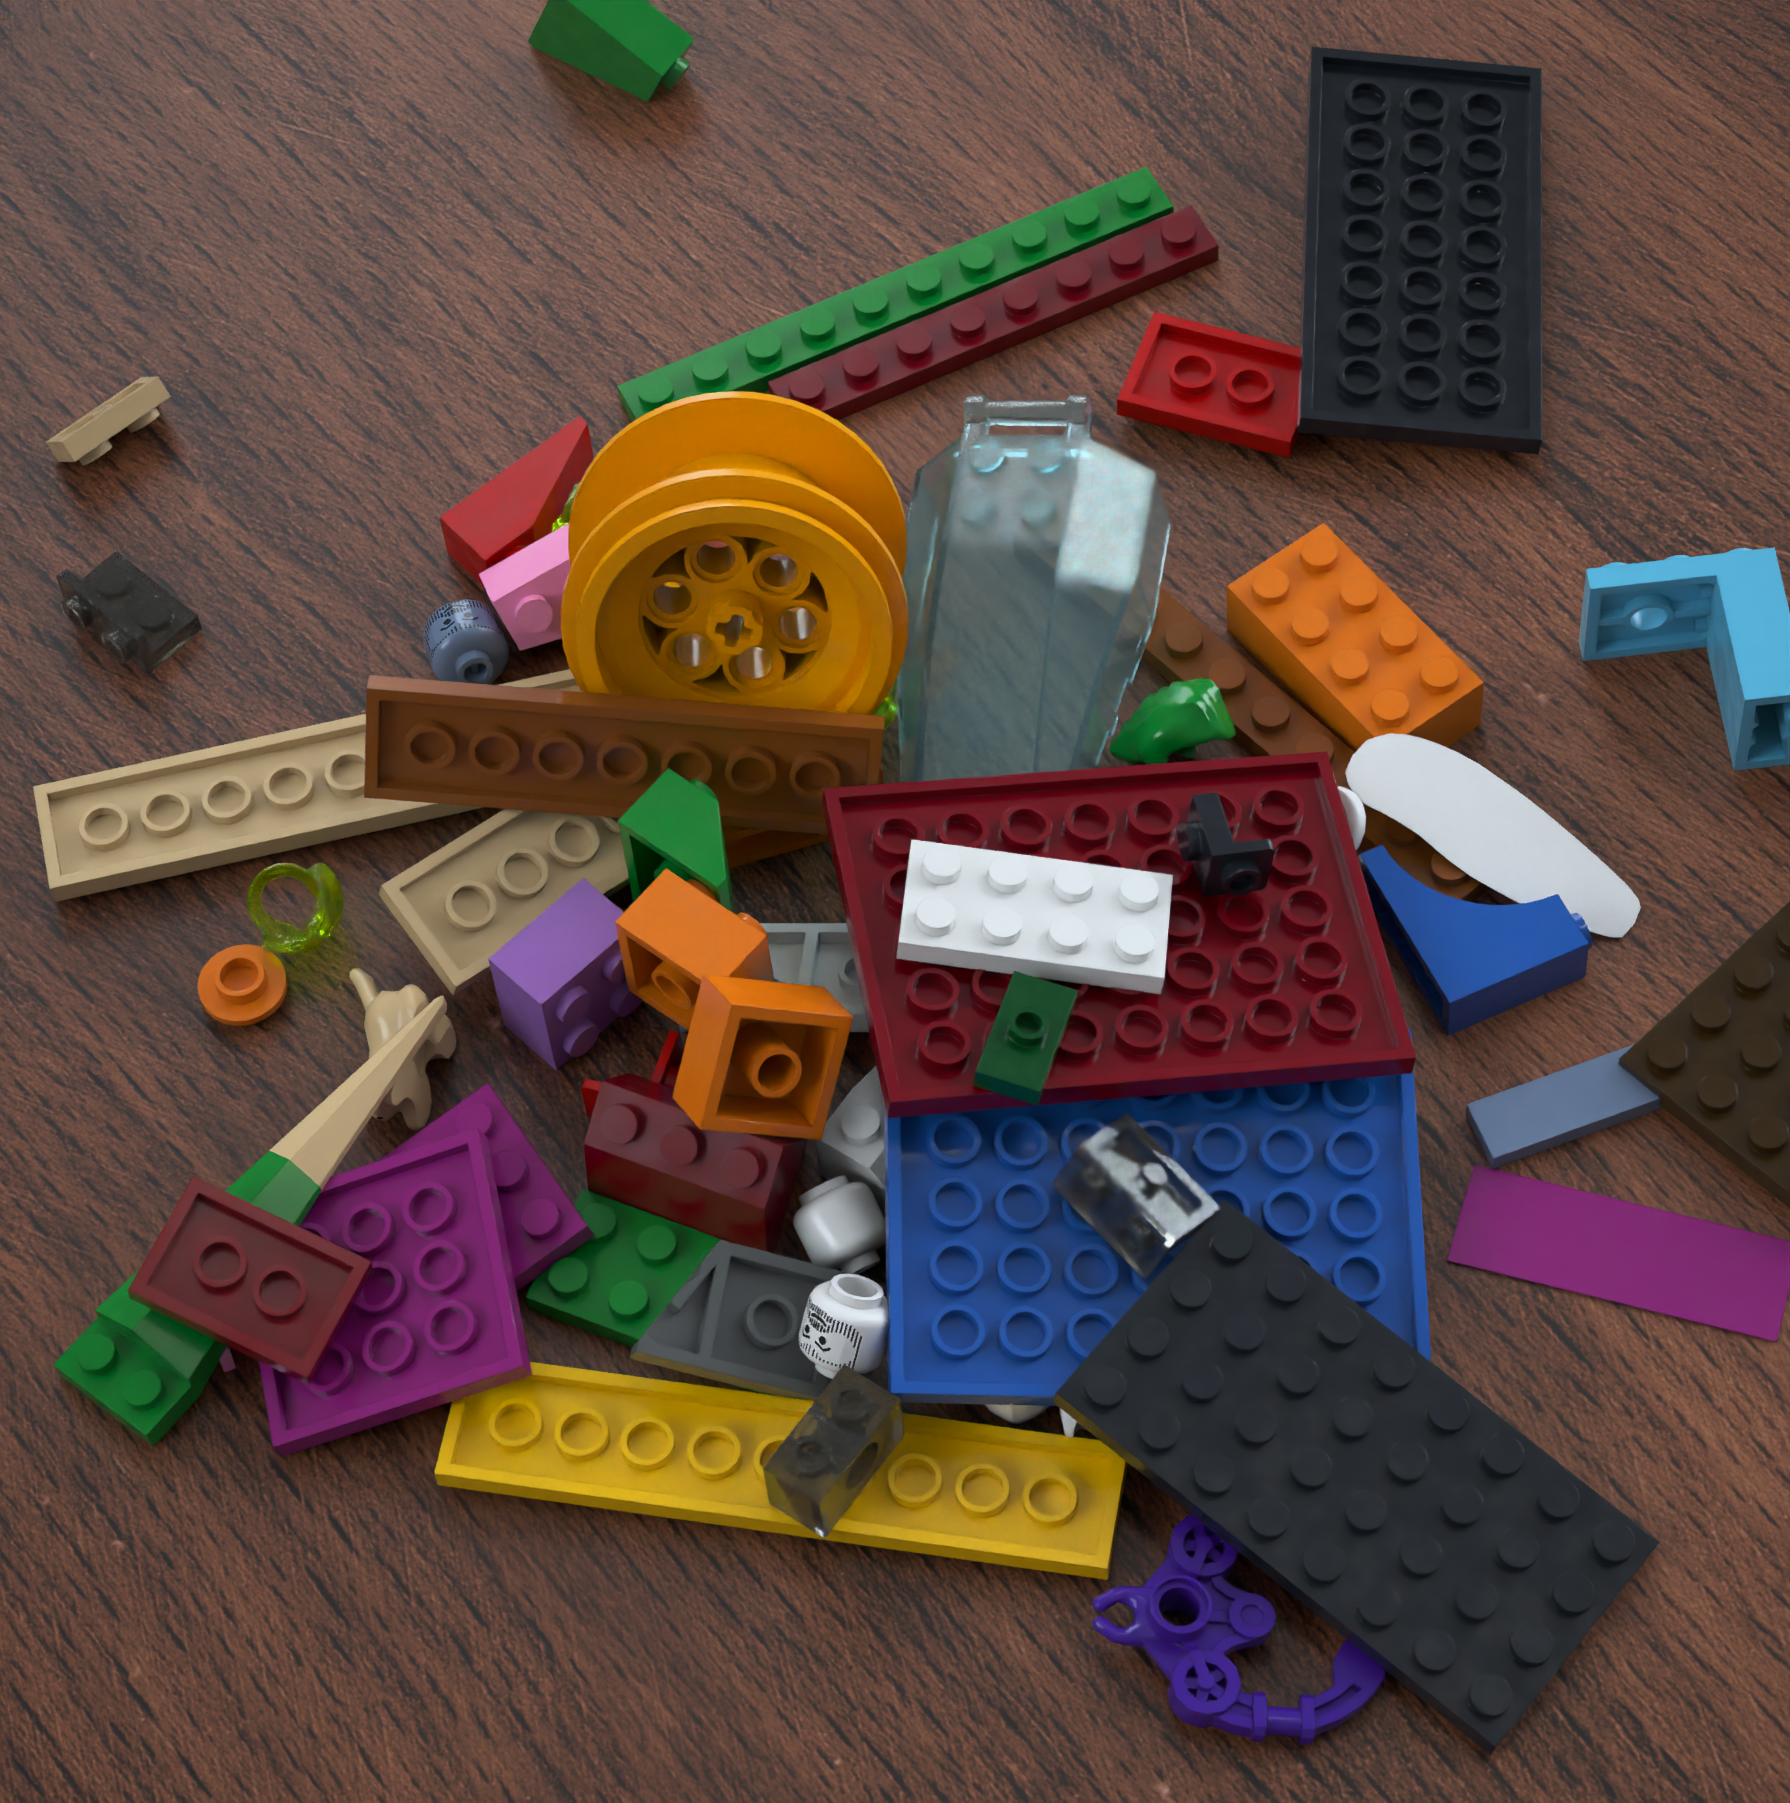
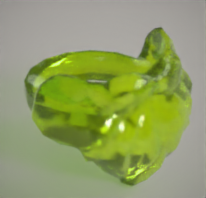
(284, 937)

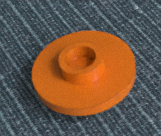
(242, 985)

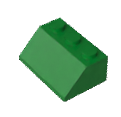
(679, 830)

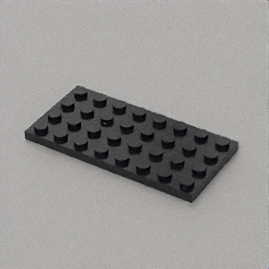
(1422, 252)
(1357, 1475)

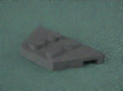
(740, 1323)

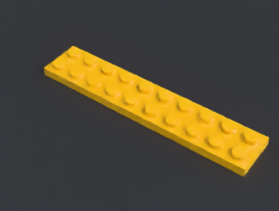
(703, 1454)

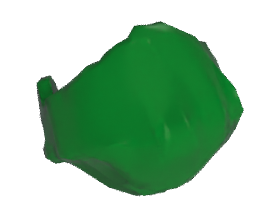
(1173, 723)

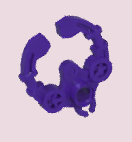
(1225, 1620)

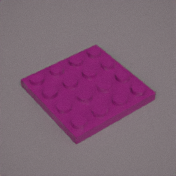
(433, 1313)

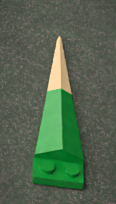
(155, 1368)

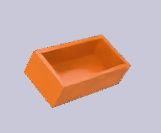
(1351, 646)

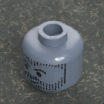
(465, 639)

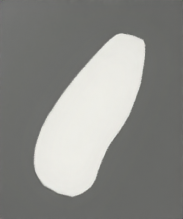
(1488, 829)

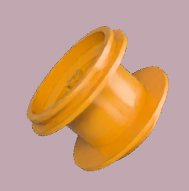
(743, 626)

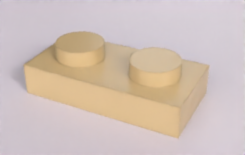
(129, 408)

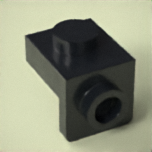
(1218, 861)

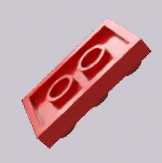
(1214, 384)

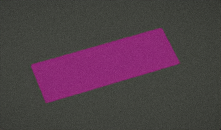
(1623, 1252)

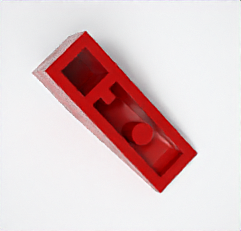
(518, 502)

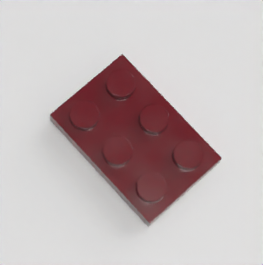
(250, 1280)

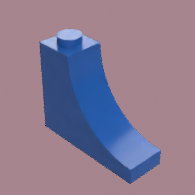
(1474, 955)

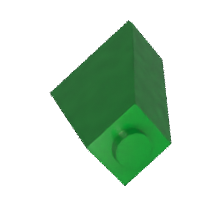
(615, 41)

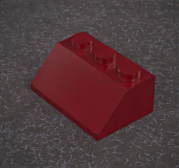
(660, 1162)

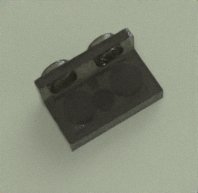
(128, 612)
(1134, 1194)

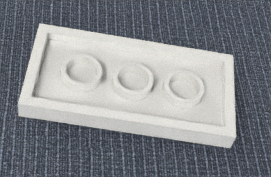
(1035, 916)

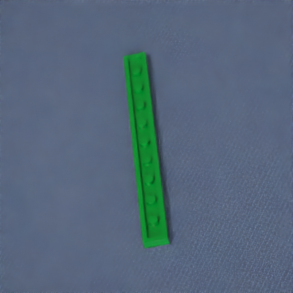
(904, 295)

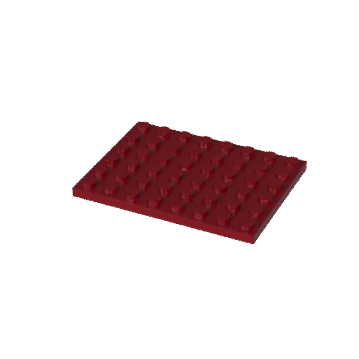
(1253, 982)

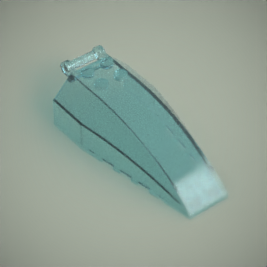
(1024, 594)

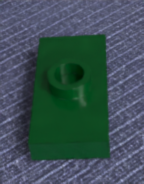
(1025, 1038)

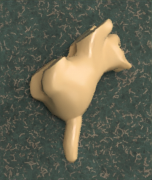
(384, 1018)

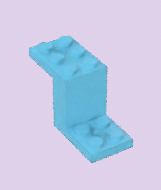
(1713, 601)

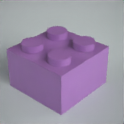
(564, 976)

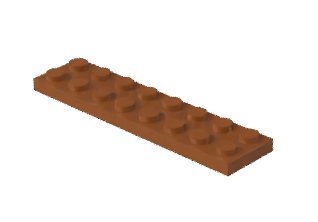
(607, 750)

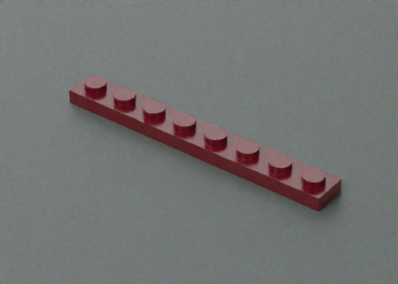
(1002, 316)

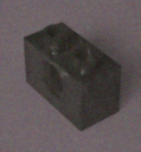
(834, 1451)

